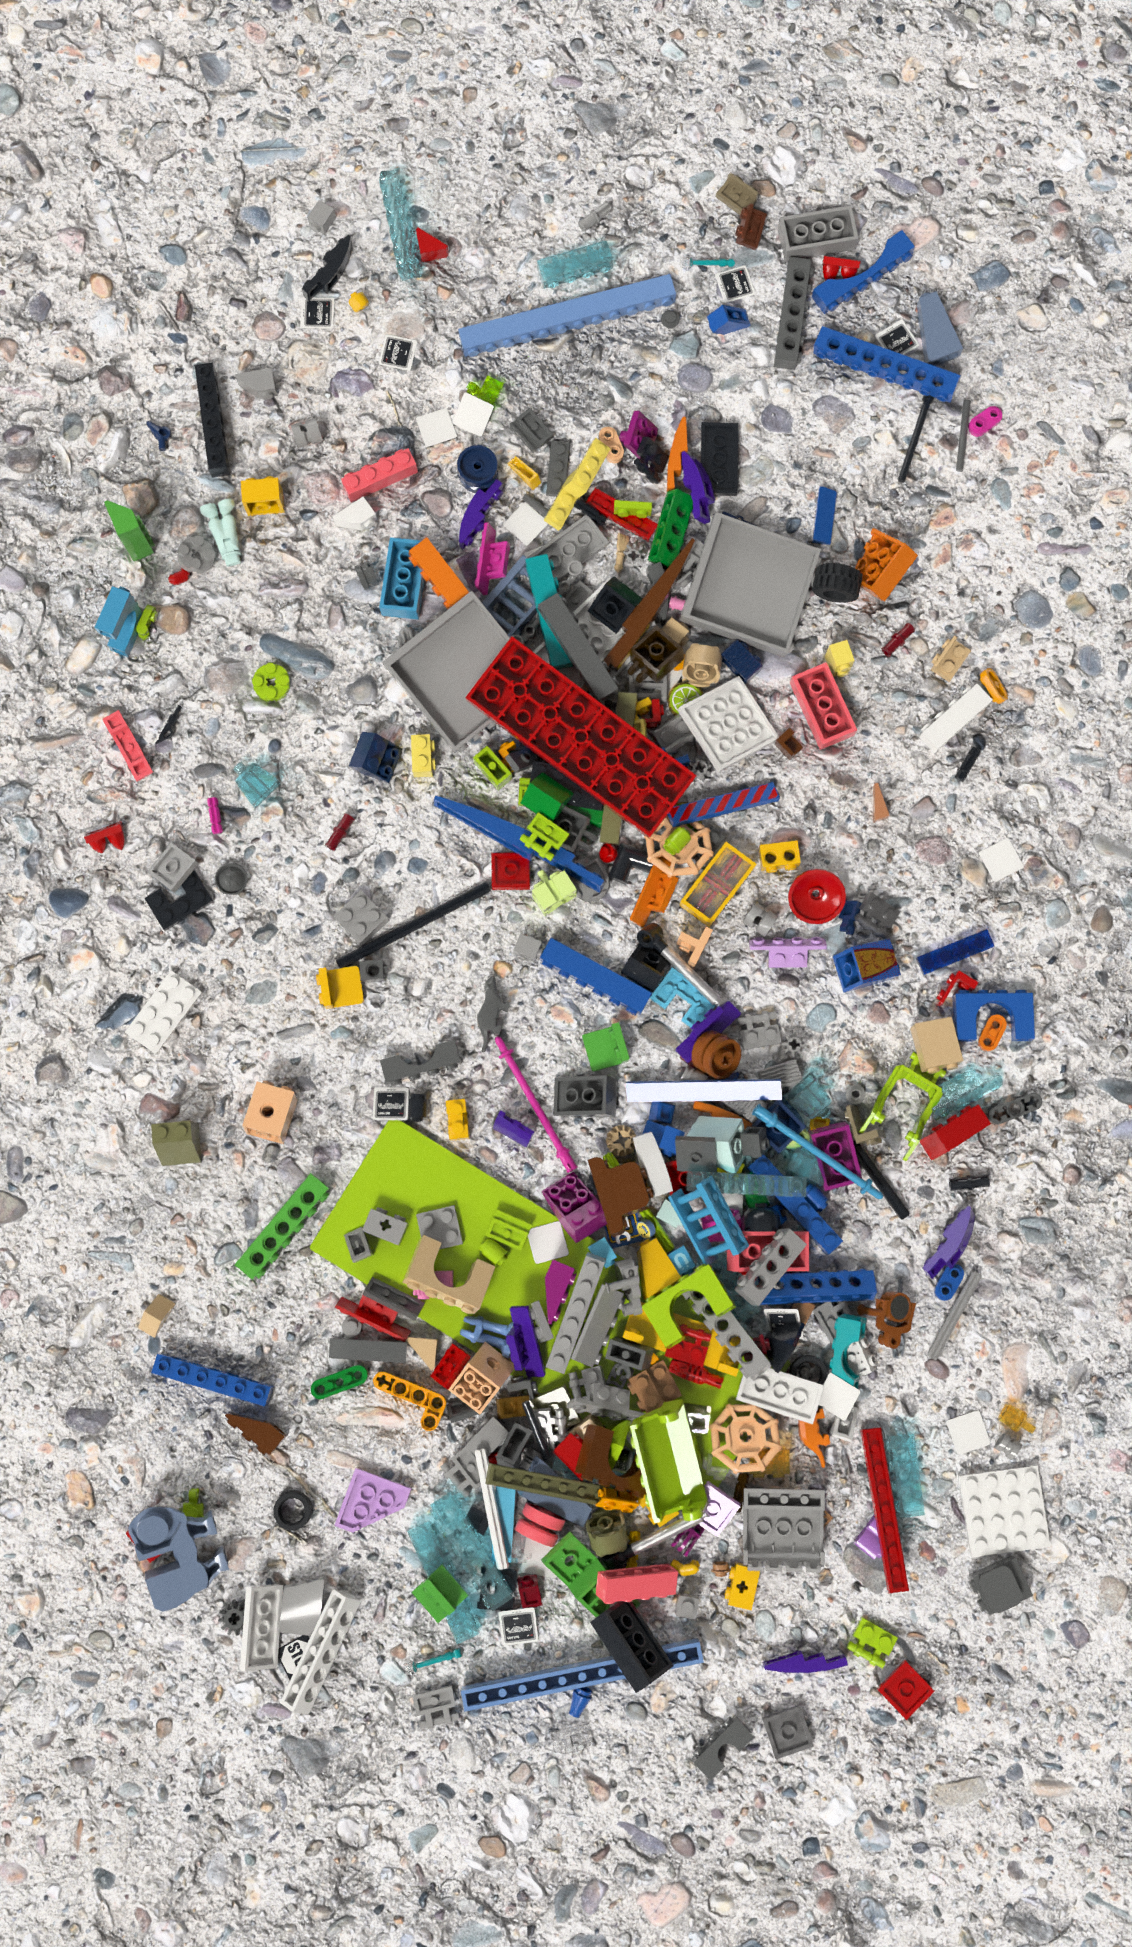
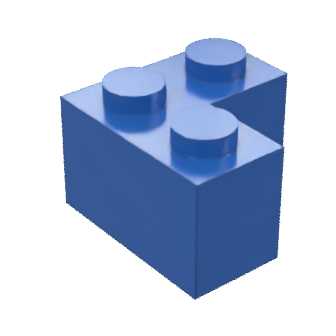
(664, 1137)

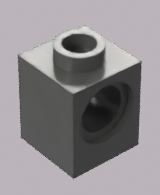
(365, 967)

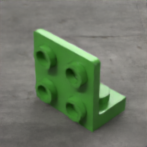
(606, 1047)

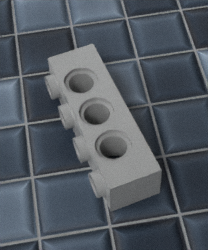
(780, 1263)

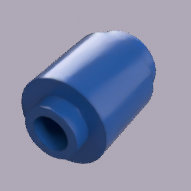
(816, 1197)

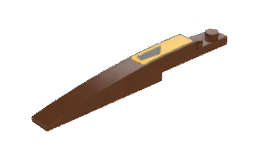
(646, 611)

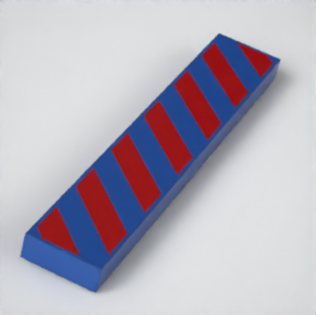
(723, 804)

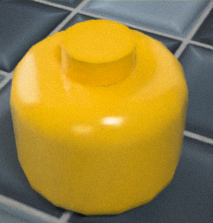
(358, 301)

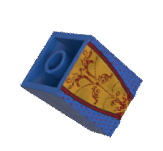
(866, 965)

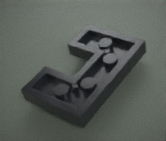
(172, 914)

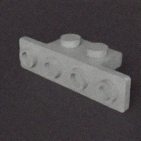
(606, 1402)

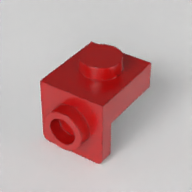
(657, 712)

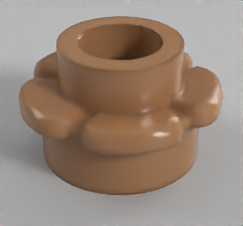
(720, 1568)

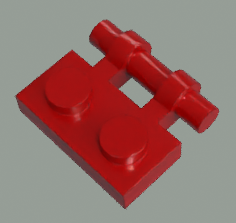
(688, 1351)

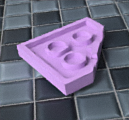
(370, 1500)

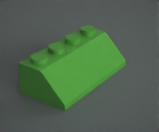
(130, 531)

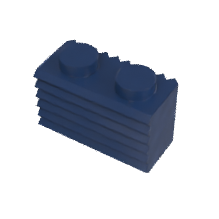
(741, 661)

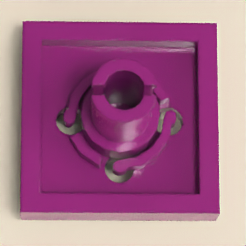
(638, 428)

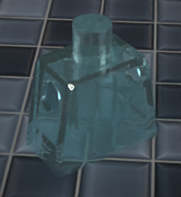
(255, 783)
(809, 1098)

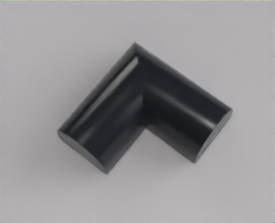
(627, 858)

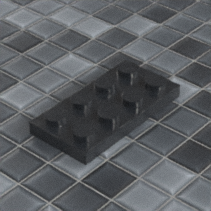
(720, 456)
(580, 797)

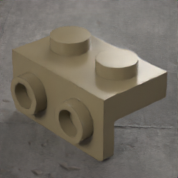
(737, 193)

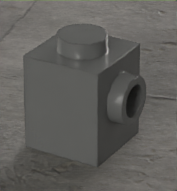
(754, 1141)

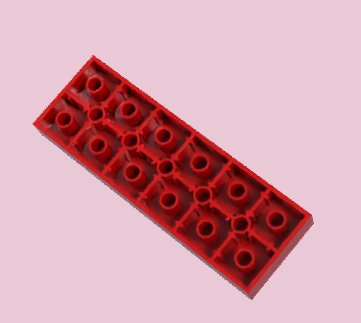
(580, 737)

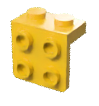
(340, 987)

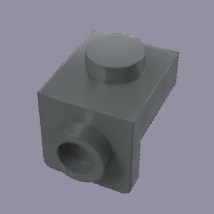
(520, 1383)

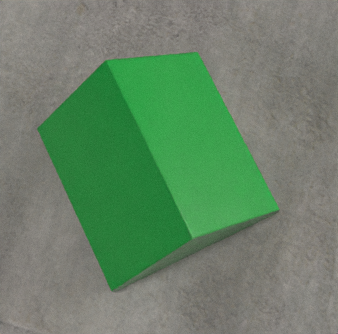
(546, 797)

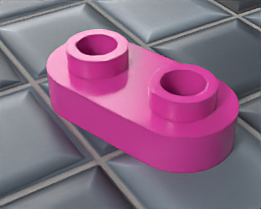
(986, 420)

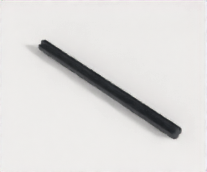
(413, 925)

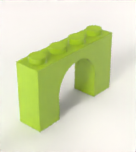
(660, 1308)

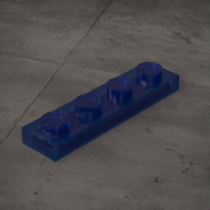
(955, 952)

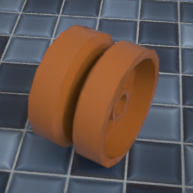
(716, 1054)

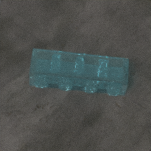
(575, 264)

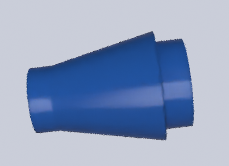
(580, 1700)

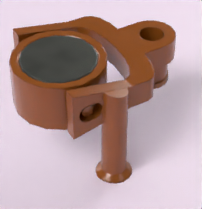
(891, 1307)

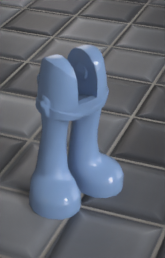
(479, 1336)

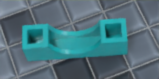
(849, 1330)

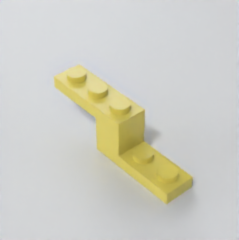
(577, 484)

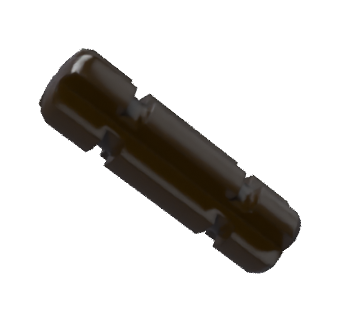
(739, 1489)

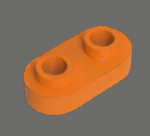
(992, 1033)

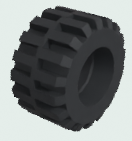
(837, 582)

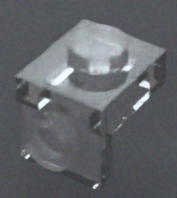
(718, 1472)

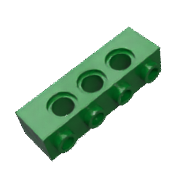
(674, 502)

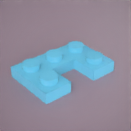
(676, 984)

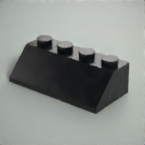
(632, 1644)

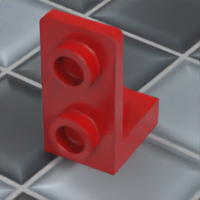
(964, 982)

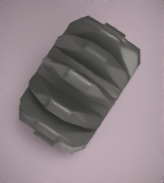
(229, 1611)

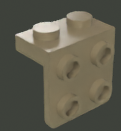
(870, 1138)

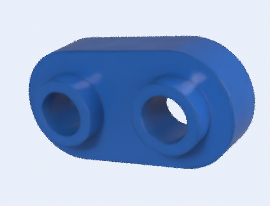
(951, 1283)

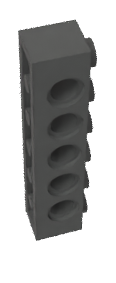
(800, 269)

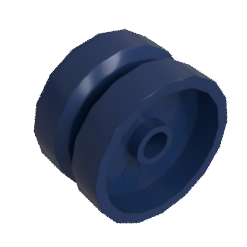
(477, 468)

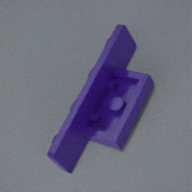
(714, 1020)
(524, 1343)

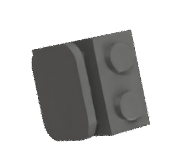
(1000, 1586)

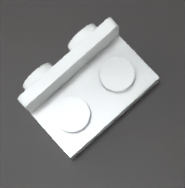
(860, 1357)

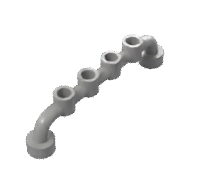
(575, 570)

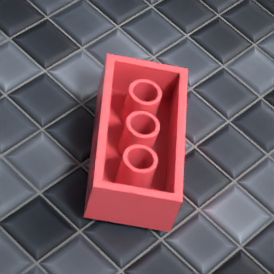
(823, 706)
(757, 1241)

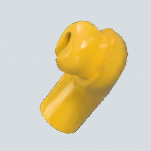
(686, 1569)

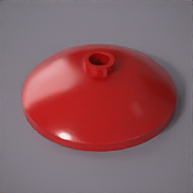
(818, 907)

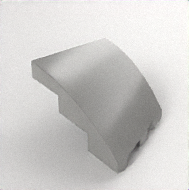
(302, 1607)

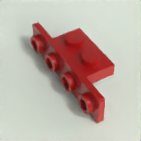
(375, 1315)

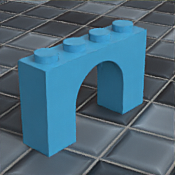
(119, 620)

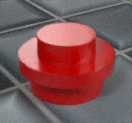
(608, 853)

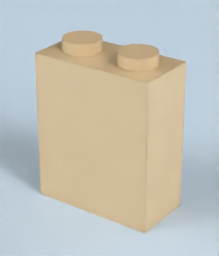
(936, 1045)

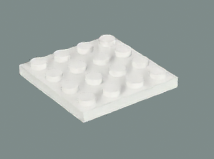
(728, 724)
(1004, 1511)

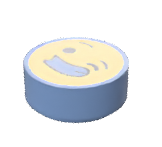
(645, 1228)

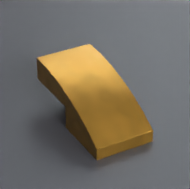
(511, 1406)

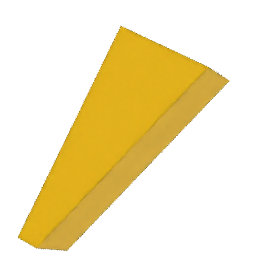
(529, 476)

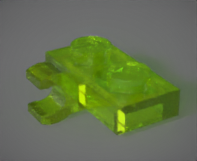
(488, 392)

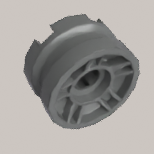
(366, 575)

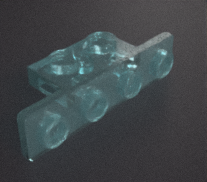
(963, 1090)

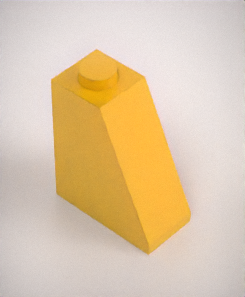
(655, 1268)

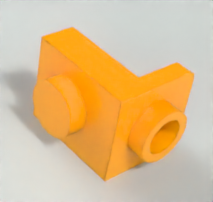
(504, 750)

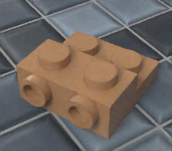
(653, 1387)

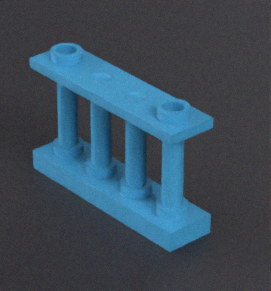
(721, 1214)

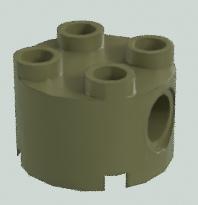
(607, 1532)

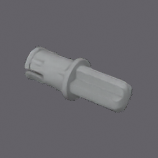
(594, 216)

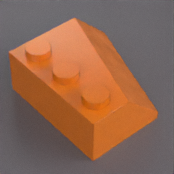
(884, 564)

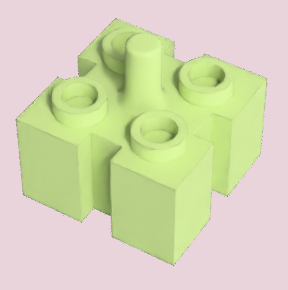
(553, 892)

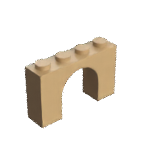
(422, 1277)

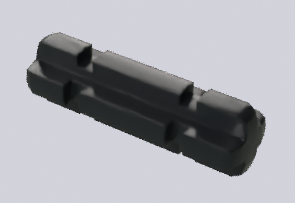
(590, 511)
(967, 764)

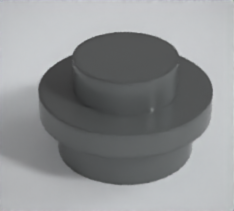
(670, 319)

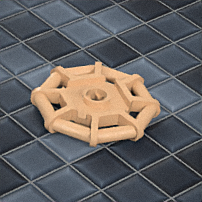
(687, 852)
(739, 1447)

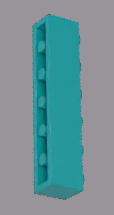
(543, 587)

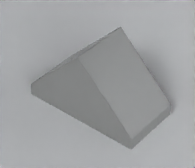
(358, 1245)

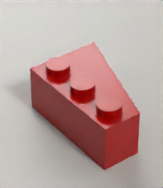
(954, 1131)

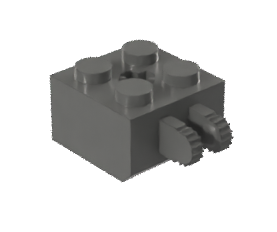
(577, 829)

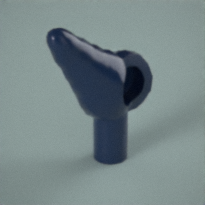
(160, 433)

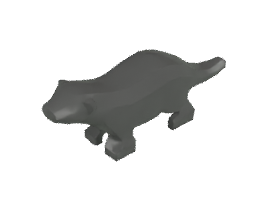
(490, 1012)

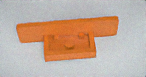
(654, 895)

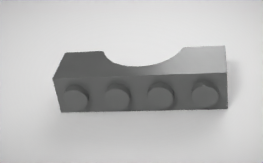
(445, 1056)

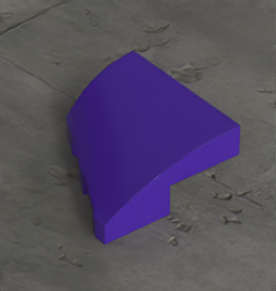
(513, 1129)

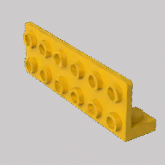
(642, 1331)

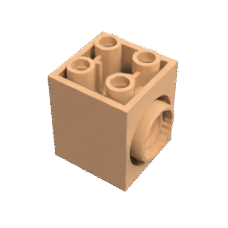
(267, 1100)
(482, 1378)

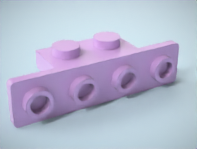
(787, 951)

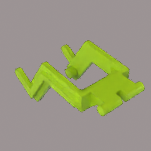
(922, 1080)

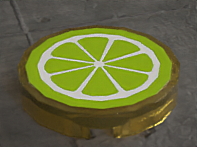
(682, 694)

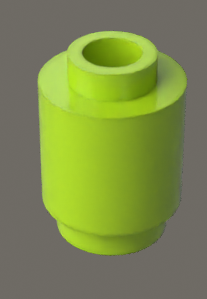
(677, 840)
(493, 1252)

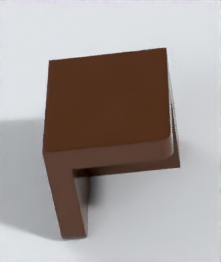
(788, 744)

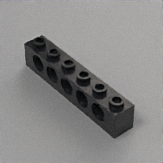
(212, 420)

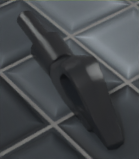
(169, 726)

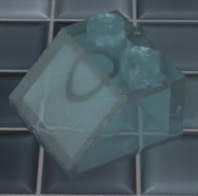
(804, 1164)

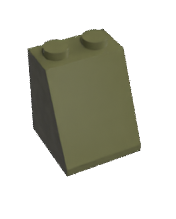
(177, 1142)

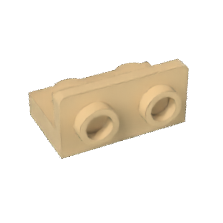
(950, 660)

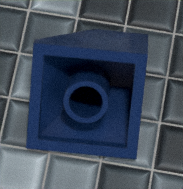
(789, 1117)

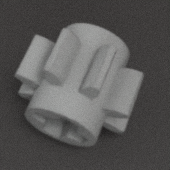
(635, 551)
(405, 635)
(702, 765)
(789, 1048)

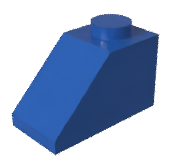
(728, 320)

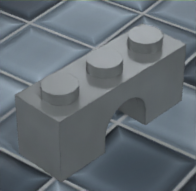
(733, 1733)

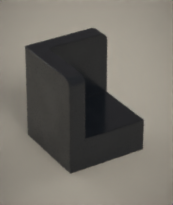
(478, 1518)

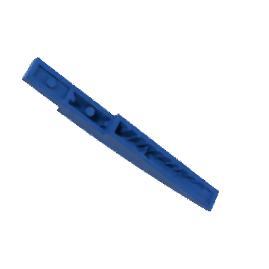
(509, 835)

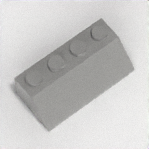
(596, 1327)

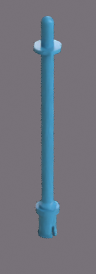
(772, 1121)

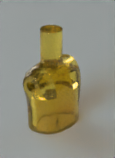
(1015, 1418)

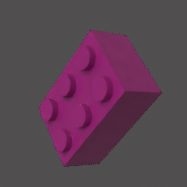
(838, 1144)

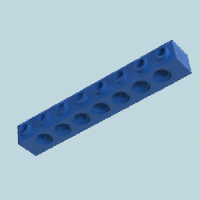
(897, 362)

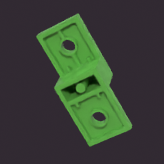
(579, 1573)

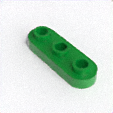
(331, 1386)

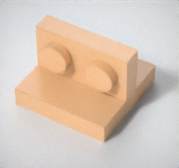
(690, 944)

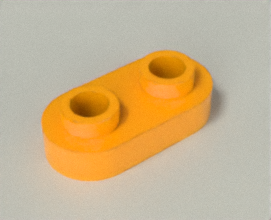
(993, 685)

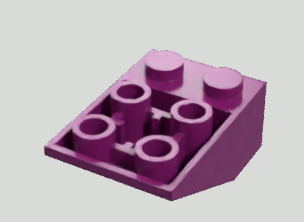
(575, 1207)
(556, 1282)

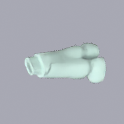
(224, 530)

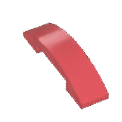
(128, 745)

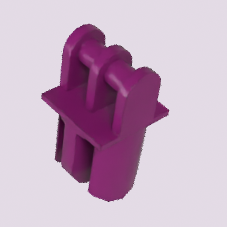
(689, 1534)

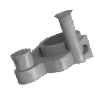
(628, 1282)

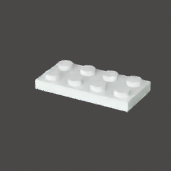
(163, 1012)
(782, 1394)
(261, 1627)

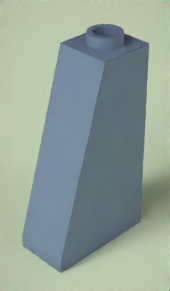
(936, 330)
(570, 1510)

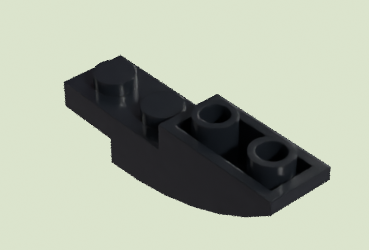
(334, 263)

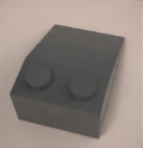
(585, 1096)

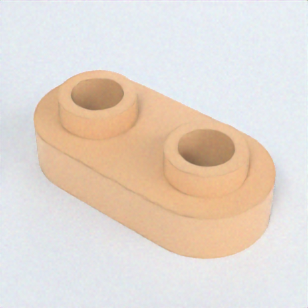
(612, 442)

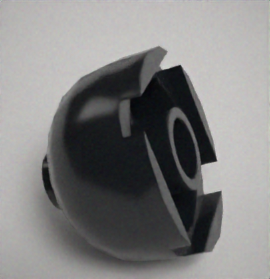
(760, 1218)

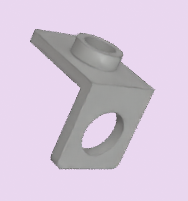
(684, 580)

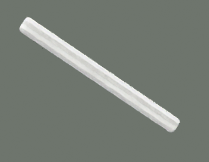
(492, 1511)

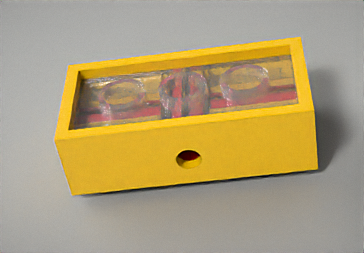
(717, 884)

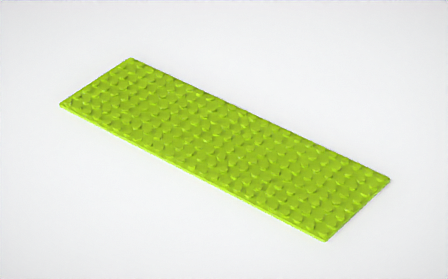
(416, 1175)

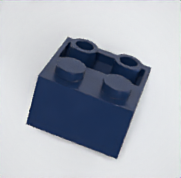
(375, 756)

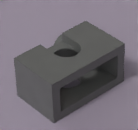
(521, 1440)

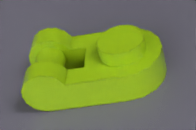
(148, 616)

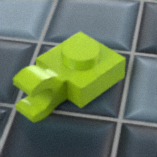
(193, 1508)

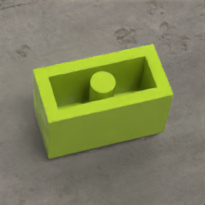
(492, 768)

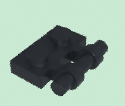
(653, 455)

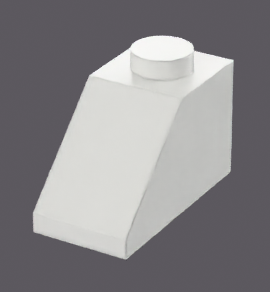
(356, 516)

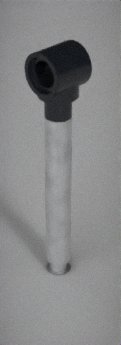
(653, 937)
(620, 1559)

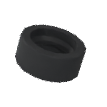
(809, 1358)
(292, 1525)

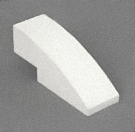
(652, 1160)

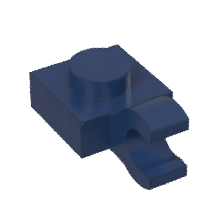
(847, 915)

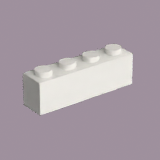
(955, 718)

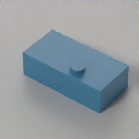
(402, 582)

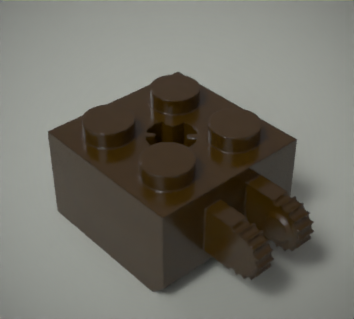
(655, 655)

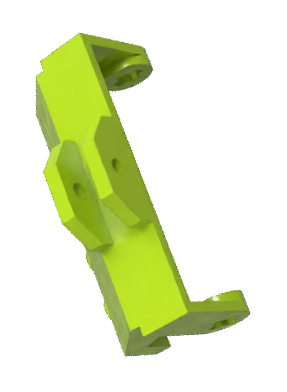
(669, 1462)

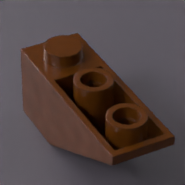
(261, 1432)

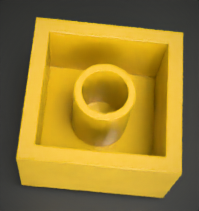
(262, 496)

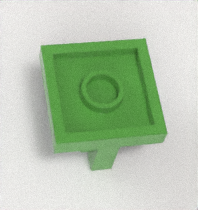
(440, 1593)

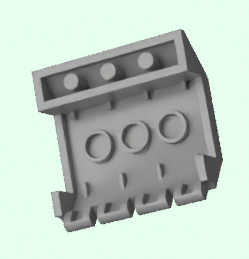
(783, 1529)

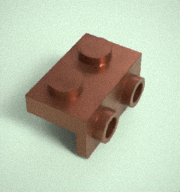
(751, 227)

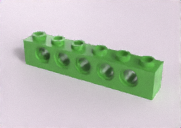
(247, 1263)

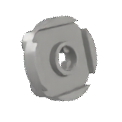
(198, 545)

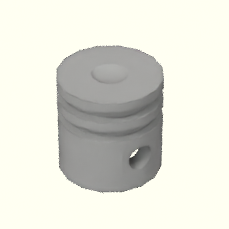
(691, 1074)

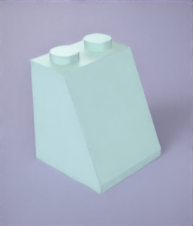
(727, 1137)

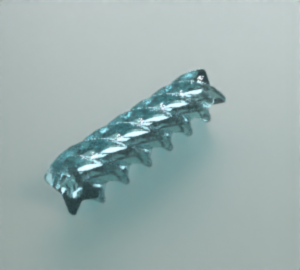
(399, 228)

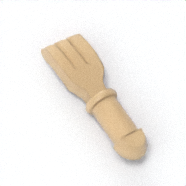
(622, 541)

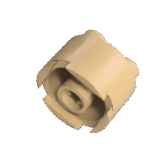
(702, 665)

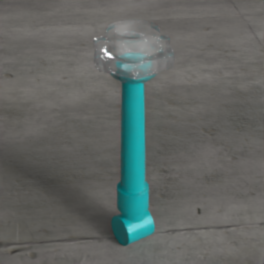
(687, 262)
(411, 1667)

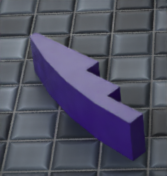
(796, 1663)

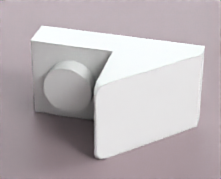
(845, 1429)

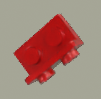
(450, 1366)

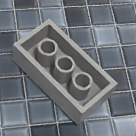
(818, 233)

